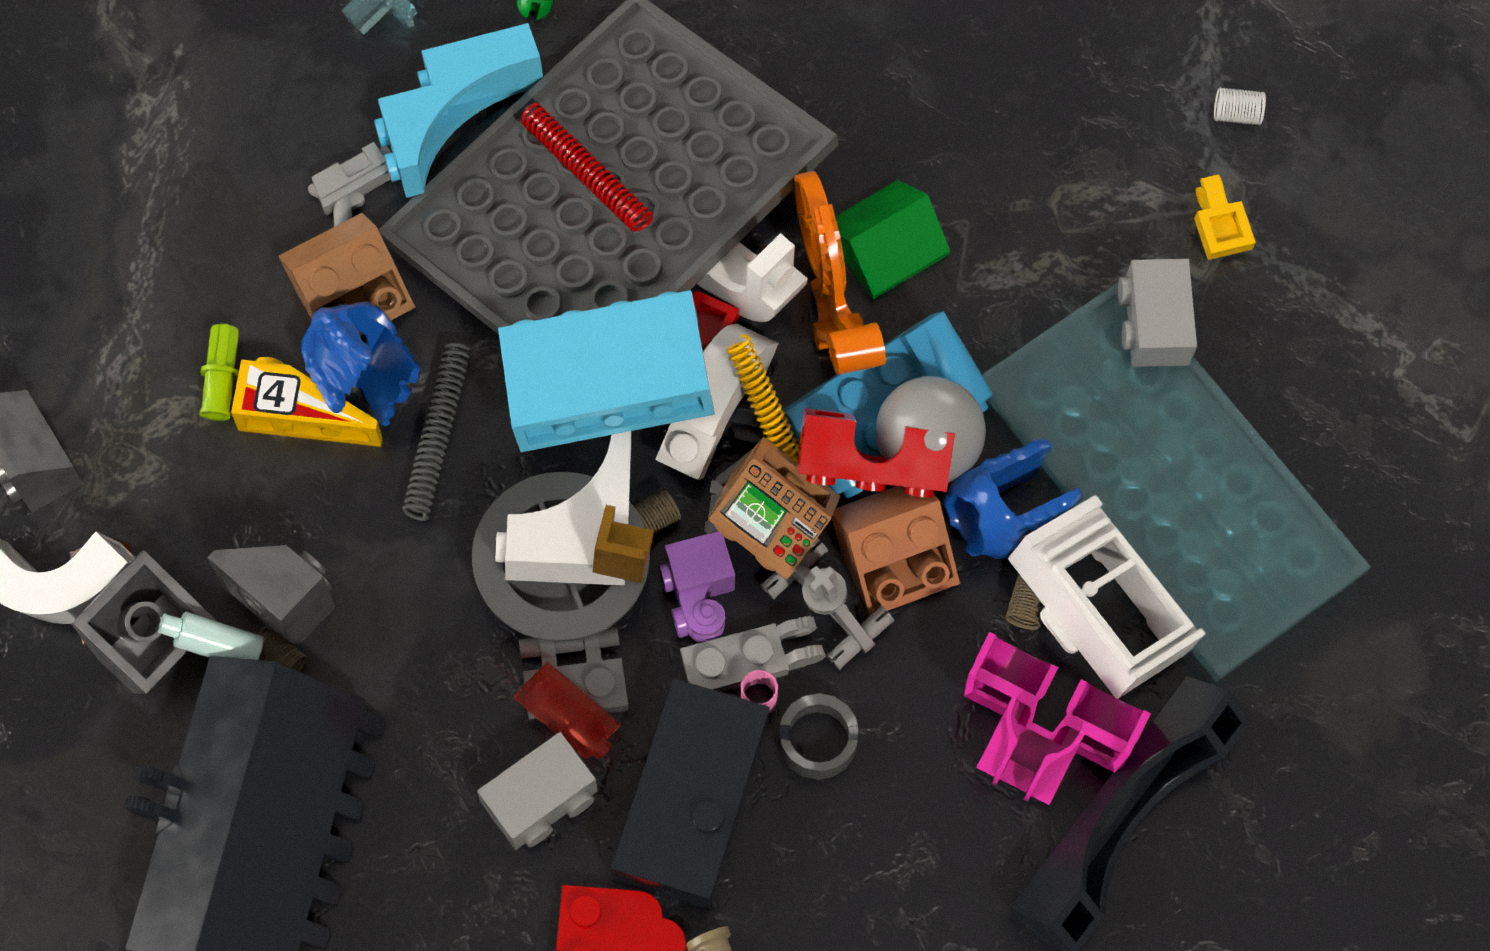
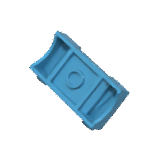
(920, 351)

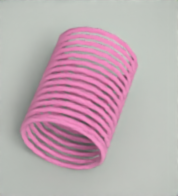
(761, 677)

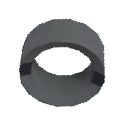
(823, 704)

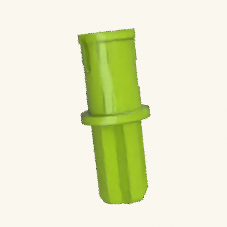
(219, 372)

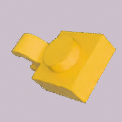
(1221, 225)

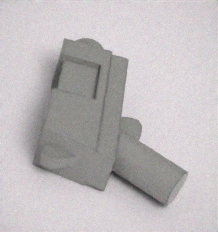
(343, 185)

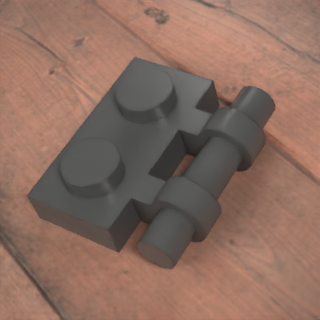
(597, 678)

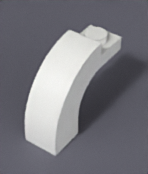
(754, 282)
(692, 442)
(66, 591)

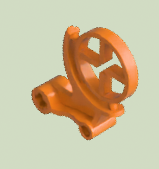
(849, 341)

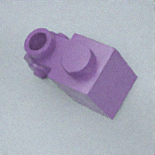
(696, 572)

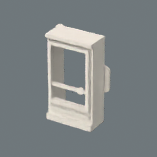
(1074, 619)

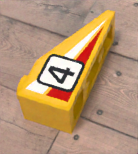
(287, 403)

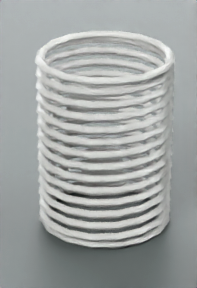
(1242, 98)

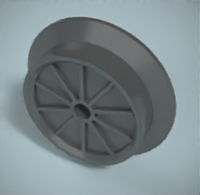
(546, 608)

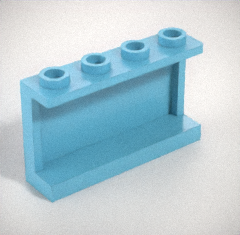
(605, 371)

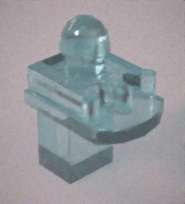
(366, 13)

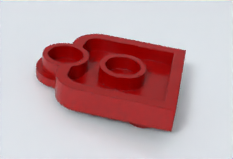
(614, 922)

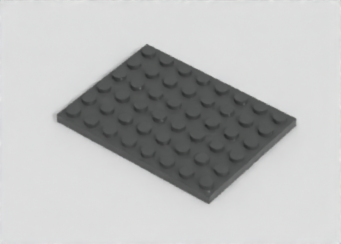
(668, 119)

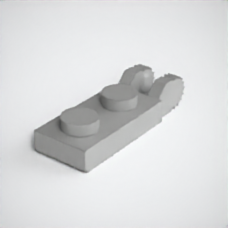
(728, 659)

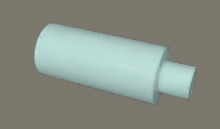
(210, 637)

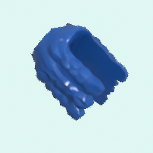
(342, 361)
(996, 528)

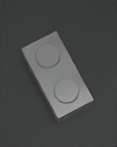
(1158, 312)
(538, 792)

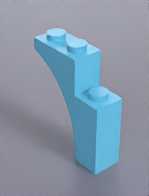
(454, 87)

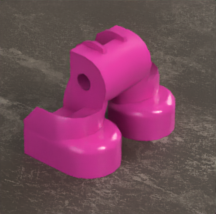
(1029, 754)

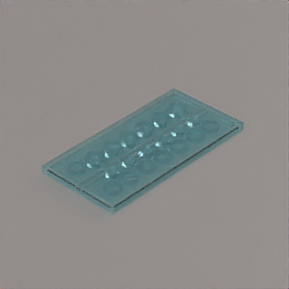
(1178, 480)

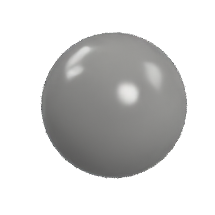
(938, 407)

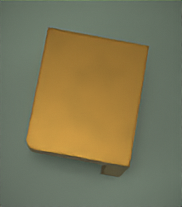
(621, 548)

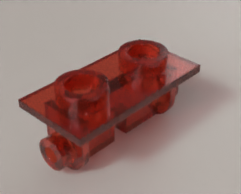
(568, 710)

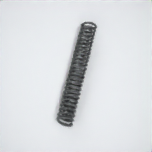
(438, 431)

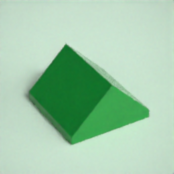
(891, 237)

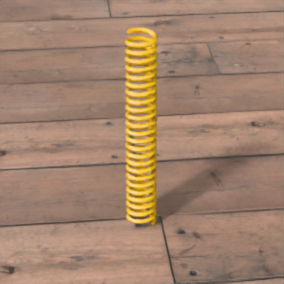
(757, 395)

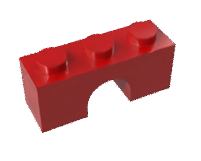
(830, 453)

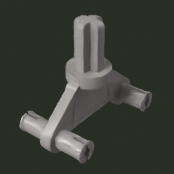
(825, 594)

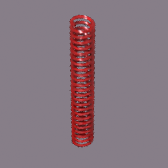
(580, 158)

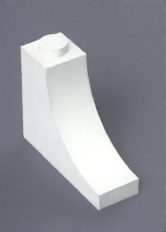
(562, 539)

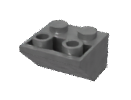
(30, 455)

